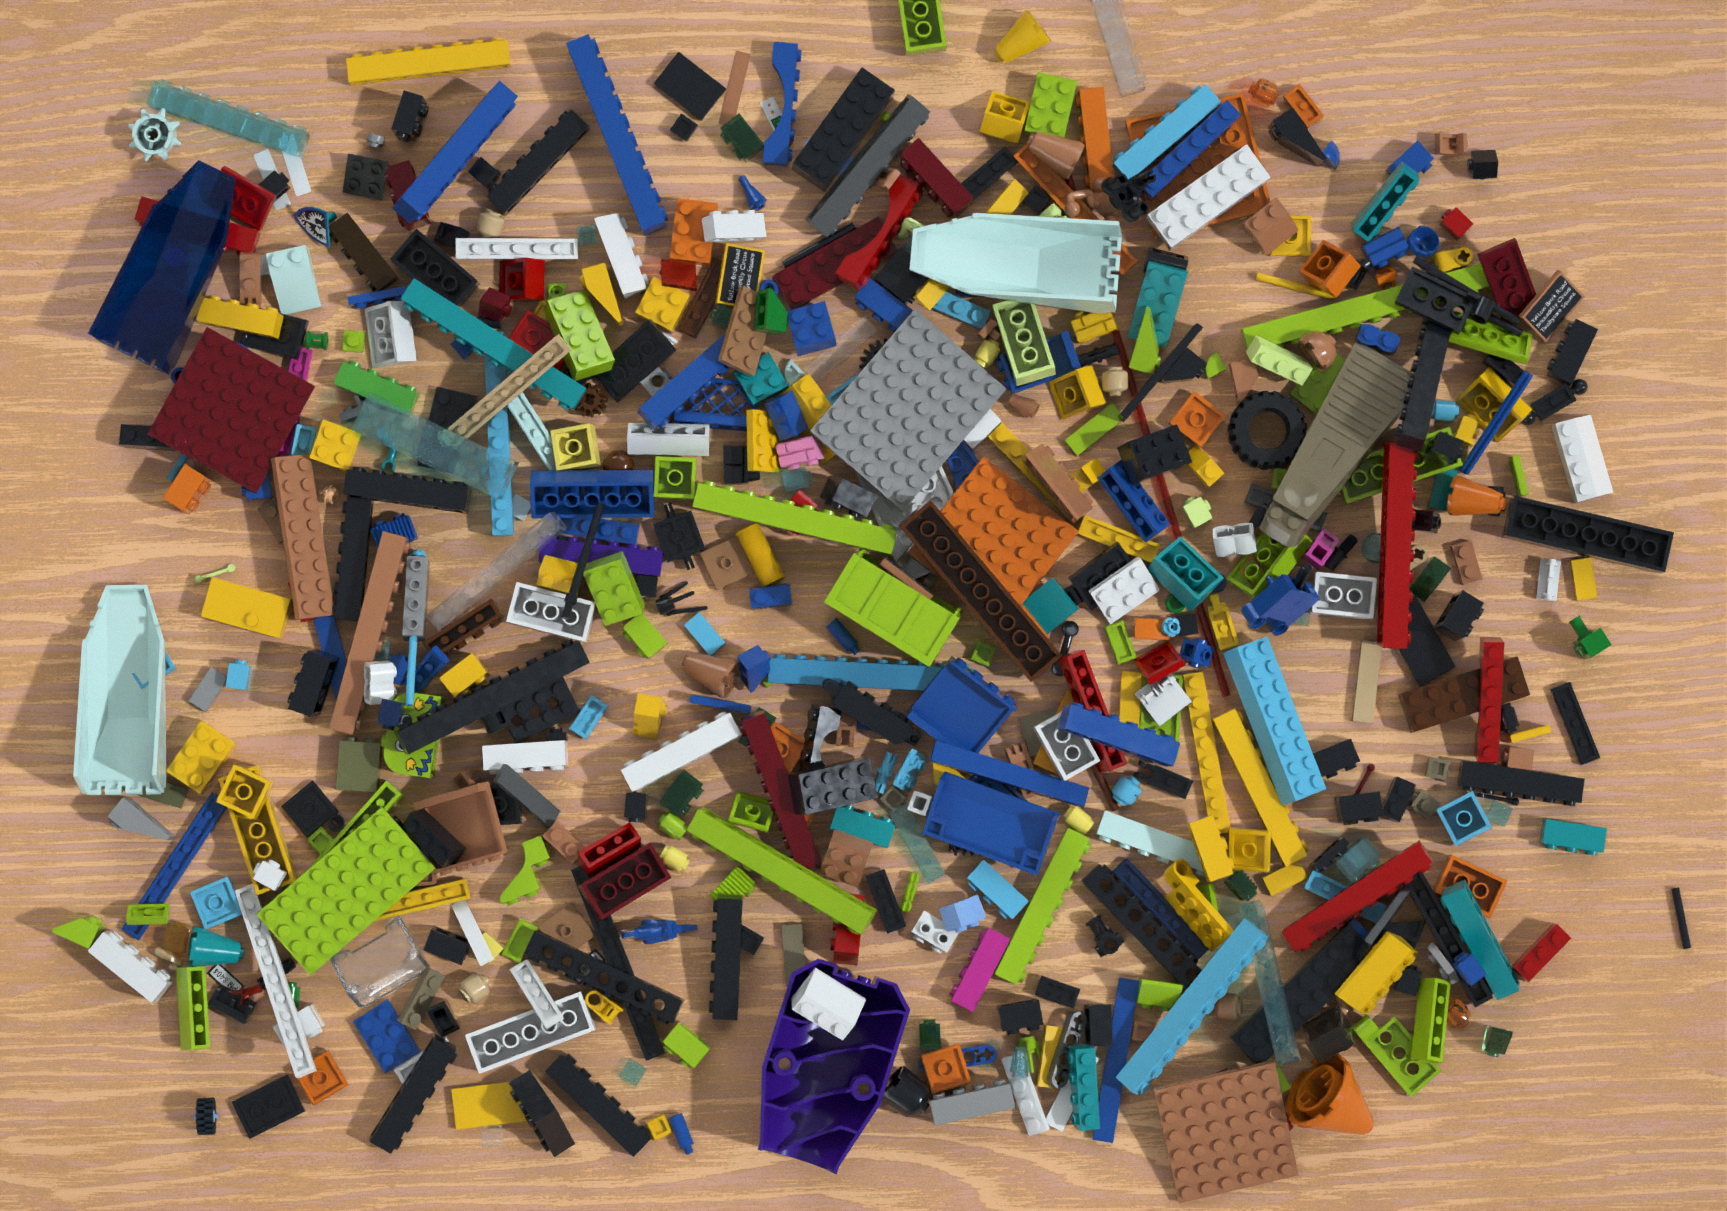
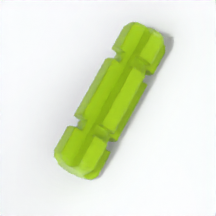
(909, 892)

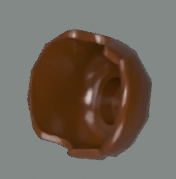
(618, 461)

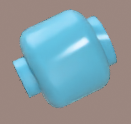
(1126, 790)

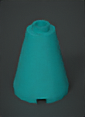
(212, 949)

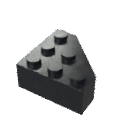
(541, 1114)

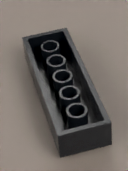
(843, 129)
(407, 491)

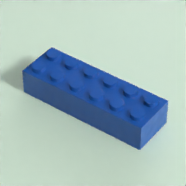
(577, 493)

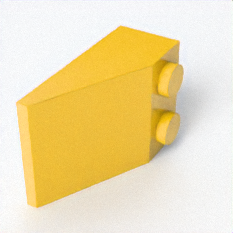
(599, 285)

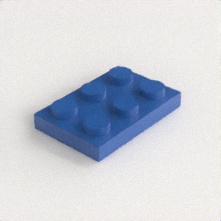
(386, 1036)

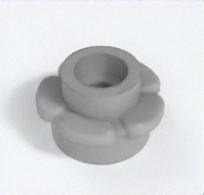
(375, 140)

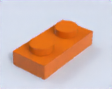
(1303, 105)

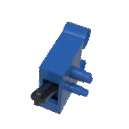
(1281, 602)

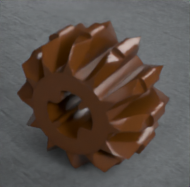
(592, 392)

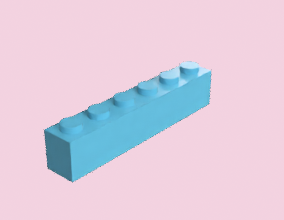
(1167, 133)

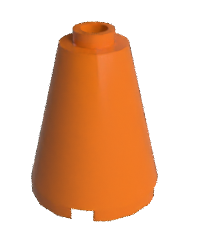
(1473, 498)

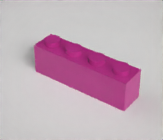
(980, 969)

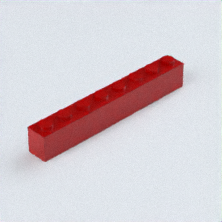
(1357, 896)

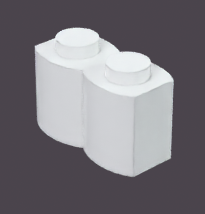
(1234, 539)
(379, 682)

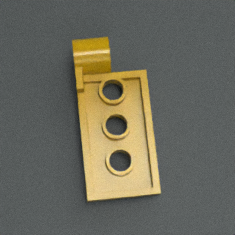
(1183, 881)

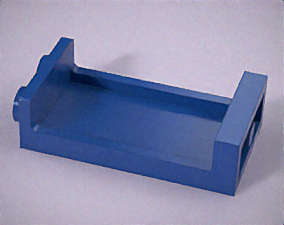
(1063, 356)

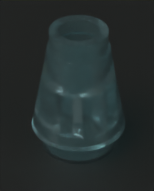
(1020, 1063)

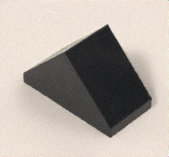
(443, 1018)

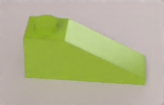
(1146, 348)

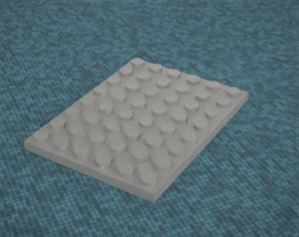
(908, 410)

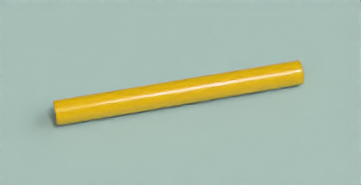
(1292, 285)

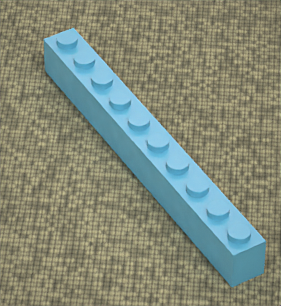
(500, 442)
(1192, 1007)

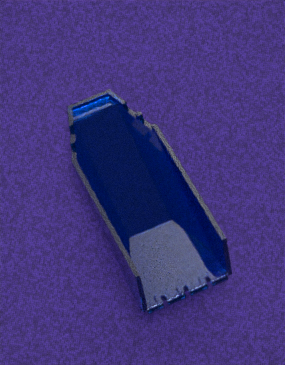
(168, 270)

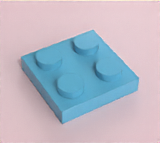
(216, 902)

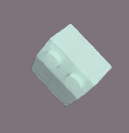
(293, 280)

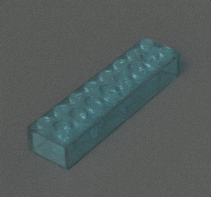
(435, 446)

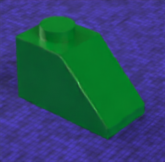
(770, 313)

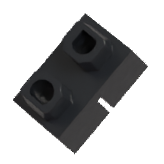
(737, 474)

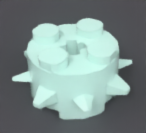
(151, 123)

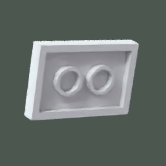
(1124, 590)

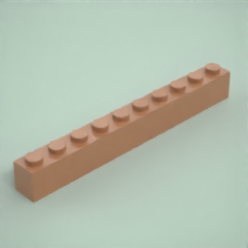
(369, 630)

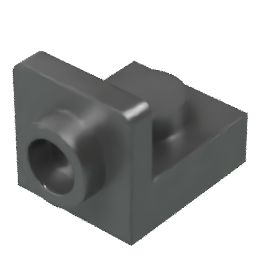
(350, 413)

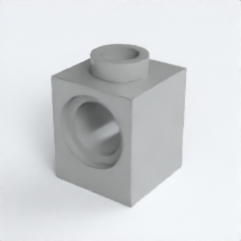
(647, 382)

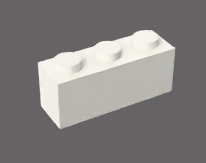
(733, 226)

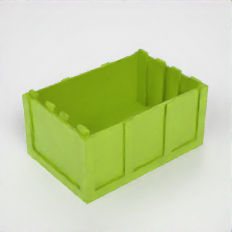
(893, 608)

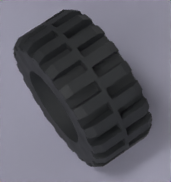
(1266, 402)

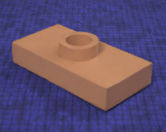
(887, 178)

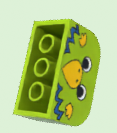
(423, 761)

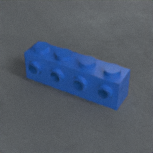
(1133, 502)

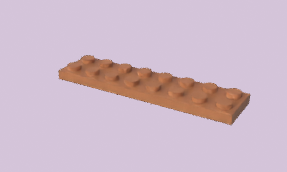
(302, 536)

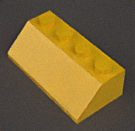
(812, 405)
(1377, 973)

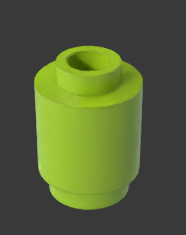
(672, 825)

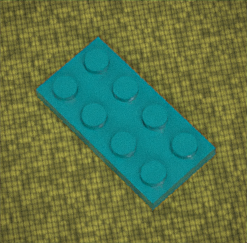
(1161, 292)

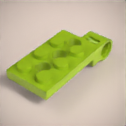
(1370, 1035)

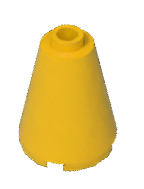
(1021, 39)

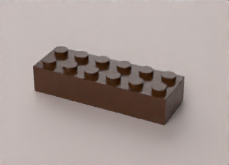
(1457, 696)

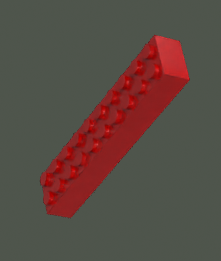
(1396, 546)

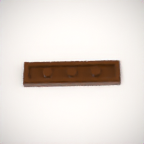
(702, 302)

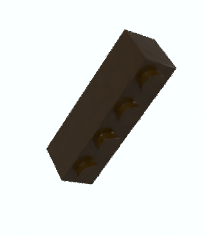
(363, 252)

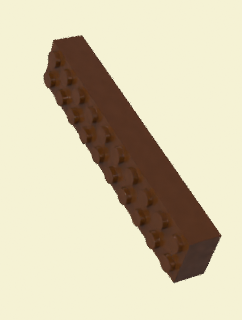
(979, 590)

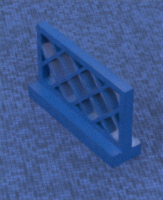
(720, 420)

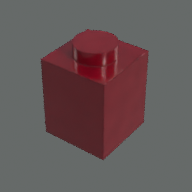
(495, 305)

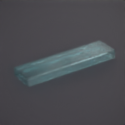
(917, 843)

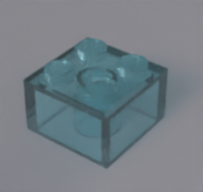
(1356, 859)

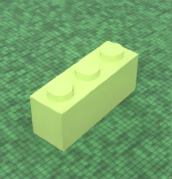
(1279, 360)

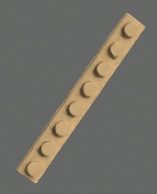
(511, 387)

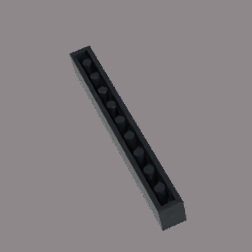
(491, 697)

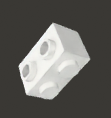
(933, 931)

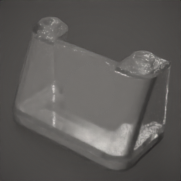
(380, 964)

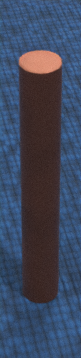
(1104, 787)

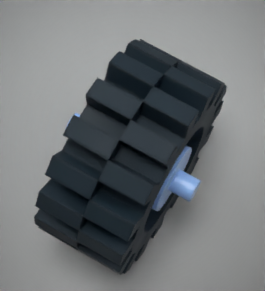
(206, 1116)

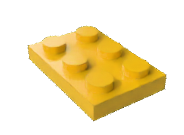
(761, 443)

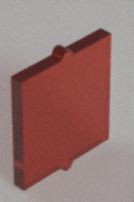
(678, 275)

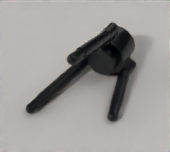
(666, 603)

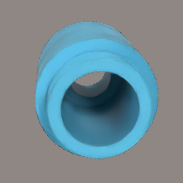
(1445, 410)

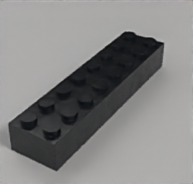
(1588, 534)
(1304, 991)

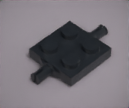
(679, 536)

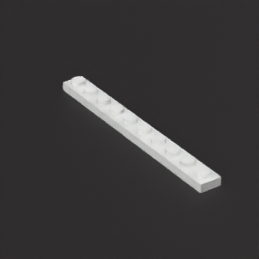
(276, 983)

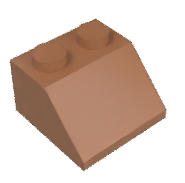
(1270, 226)

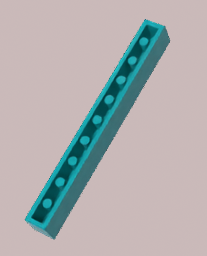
(488, 341)

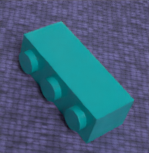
(863, 825)
(1573, 836)

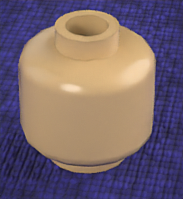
(489, 223)
(1114, 381)
(474, 988)

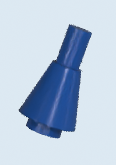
(754, 198)

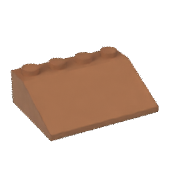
(1057, 483)

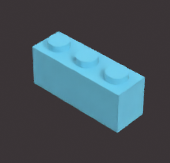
(996, 890)

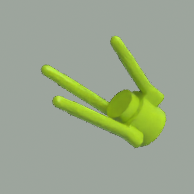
(1030, 1044)

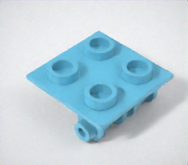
(913, 764)

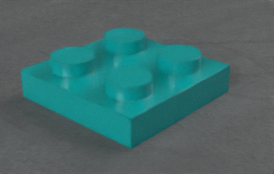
(766, 382)

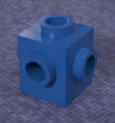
(1196, 652)

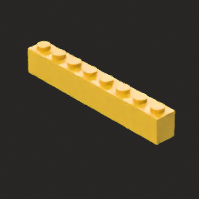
(428, 62)
(1259, 787)

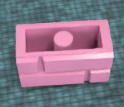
(800, 451)

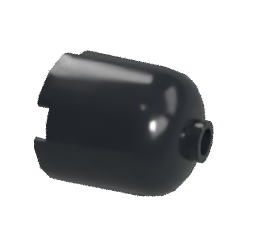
(907, 1093)

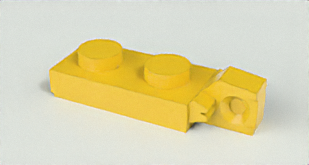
(1222, 623)

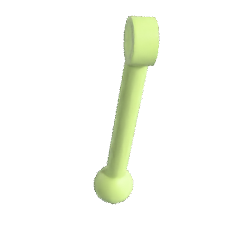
(231, 568)

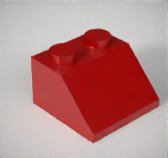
(522, 279)

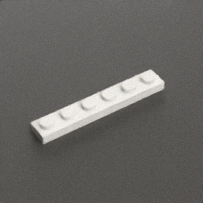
(515, 248)

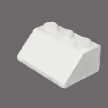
(390, 334)
(828, 1003)

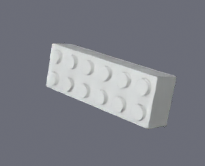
(1208, 197)
(681, 752)
(527, 1034)

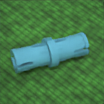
(884, 771)

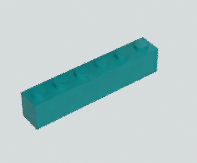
(1480, 939)

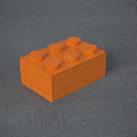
(688, 234)
(1484, 885)

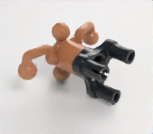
(1114, 196)

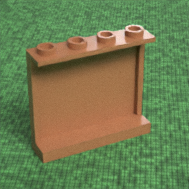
(472, 820)

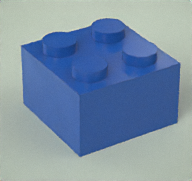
(811, 328)

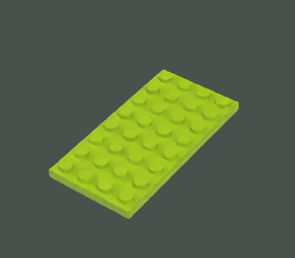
(345, 890)

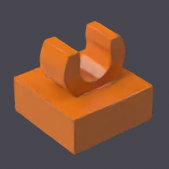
(1385, 275)

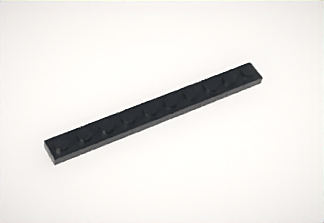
(616, 956)

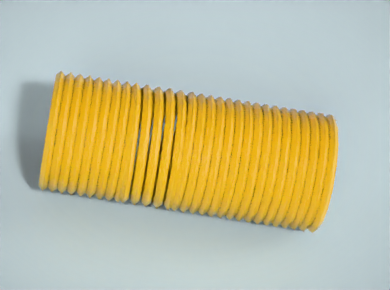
(758, 548)

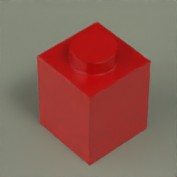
(1455, 223)

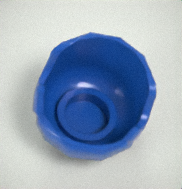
(1423, 241)

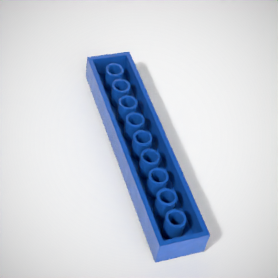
(616, 134)

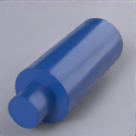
(843, 636)
(681, 1132)

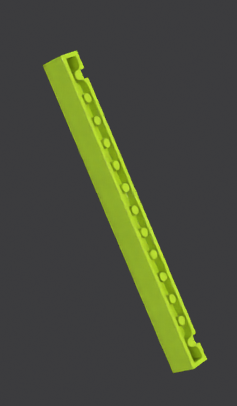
(1350, 312)

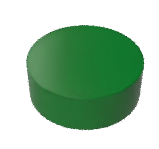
(1173, 604)

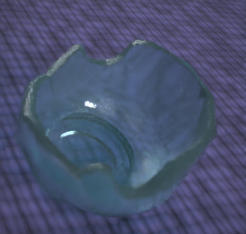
(1371, 548)

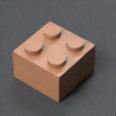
(846, 858)

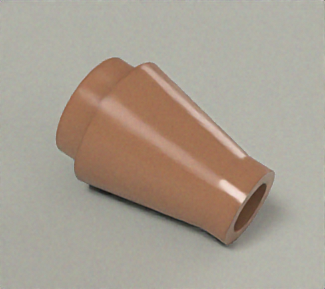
(1026, 406)

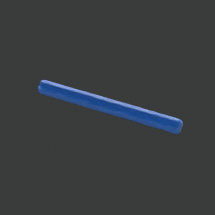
(1496, 422)

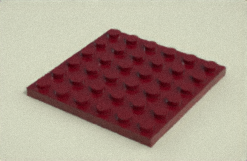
(231, 410)

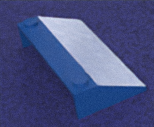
(990, 823)

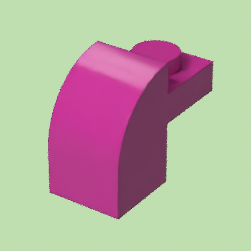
(1320, 549)

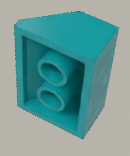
(1185, 573)

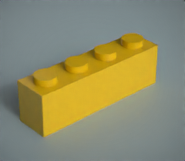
(240, 318)

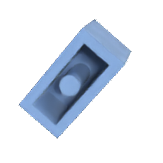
(962, 913)

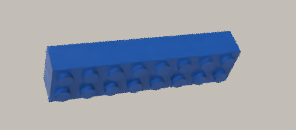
(456, 153)

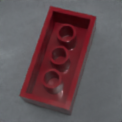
(936, 179)
(624, 882)

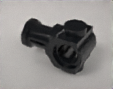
(1101, 937)

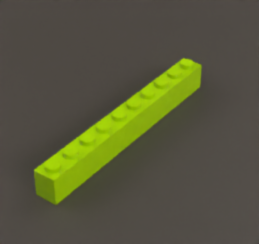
(794, 518)
(782, 870)

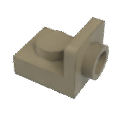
(1423, 804)

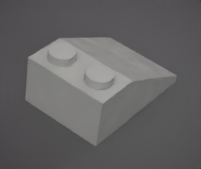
(132, 817)

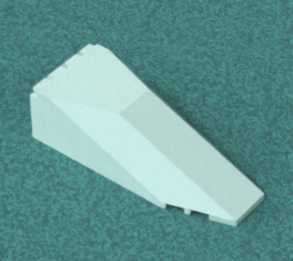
(1024, 259)
(119, 723)

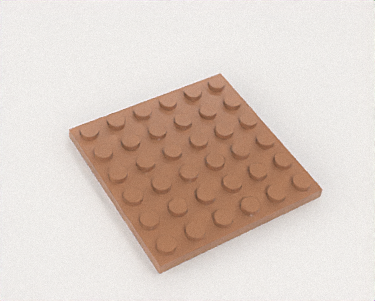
(1226, 1131)

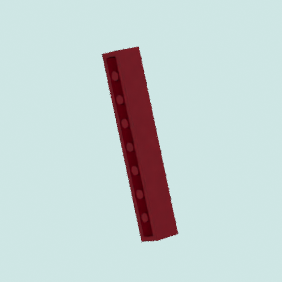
(776, 782)

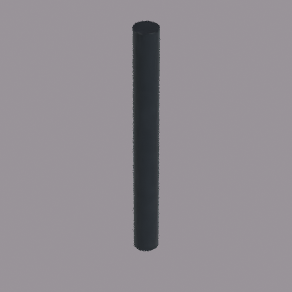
(818, 245)

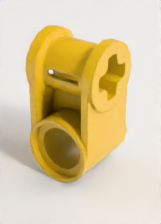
(1449, 260)
(604, 1006)

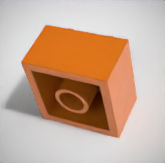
(1329, 268)
(187, 489)

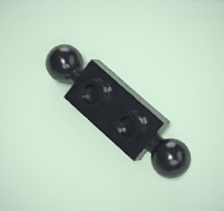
(1555, 401)

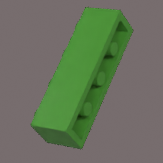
(362, 382)

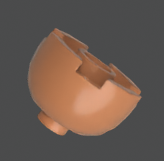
(1319, 349)

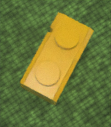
(1093, 325)

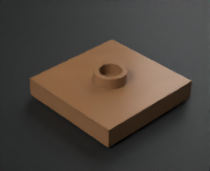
(726, 563)
(568, 927)

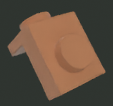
(1451, 144)

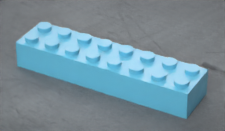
(1274, 721)

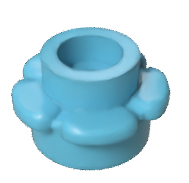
(1166, 627)

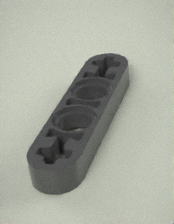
(1063, 1048)

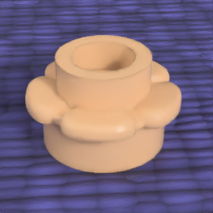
(330, 494)

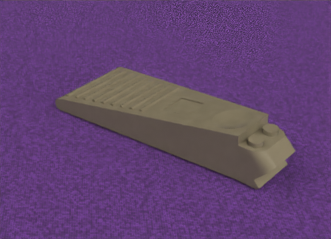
(1345, 431)

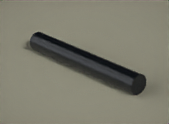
(1506, 325)
(1681, 918)

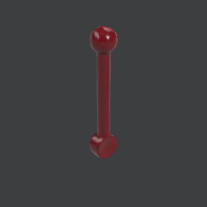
(1370, 767)

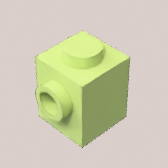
(1197, 511)

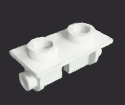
(1548, 579)

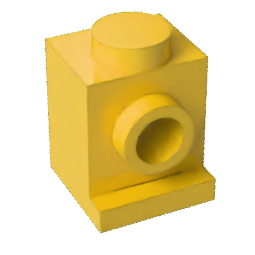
(1467, 429)

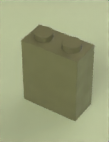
(359, 765)

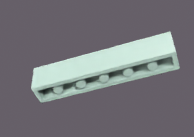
(1147, 840)

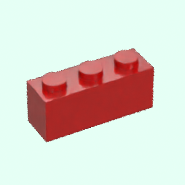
(609, 849)
(1541, 952)

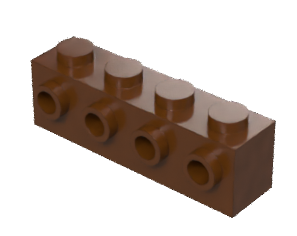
(465, 628)

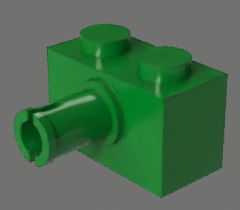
(1588, 642)

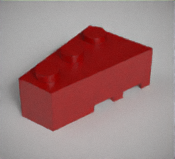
(846, 943)

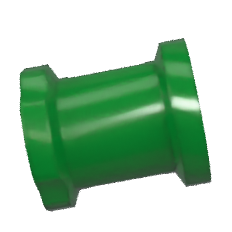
(317, 344)

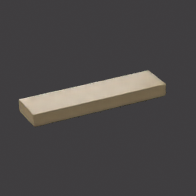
(1367, 682)

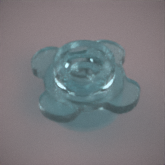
(582, 230)

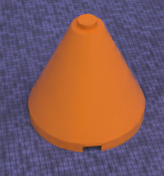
(1329, 1099)

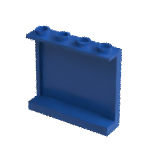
(961, 707)

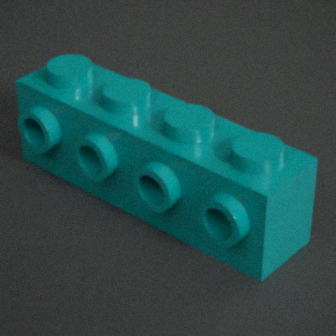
(1385, 201)
(1083, 1087)

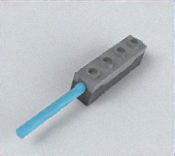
(415, 612)

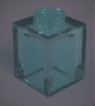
(796, 479)

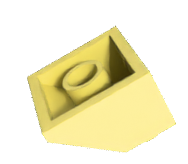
(575, 447)

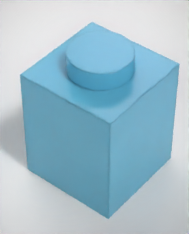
(239, 675)

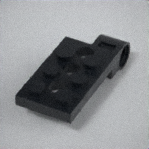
(1473, 306)
(547, 717)

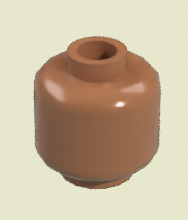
(1228, 1007)

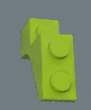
(526, 880)

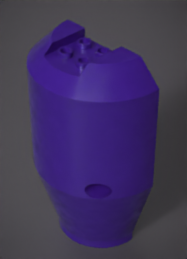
(814, 1102)

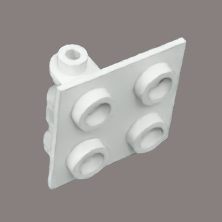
(1163, 698)

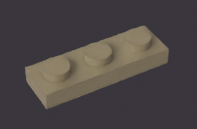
(421, 998)

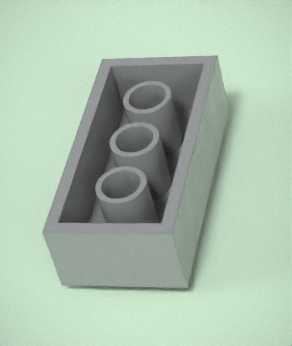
(972, 1103)

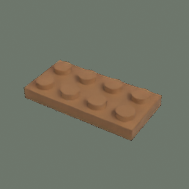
(741, 342)

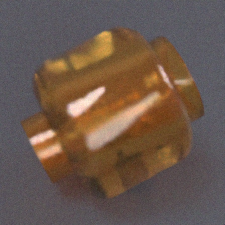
(1263, 93)
(1457, 1014)

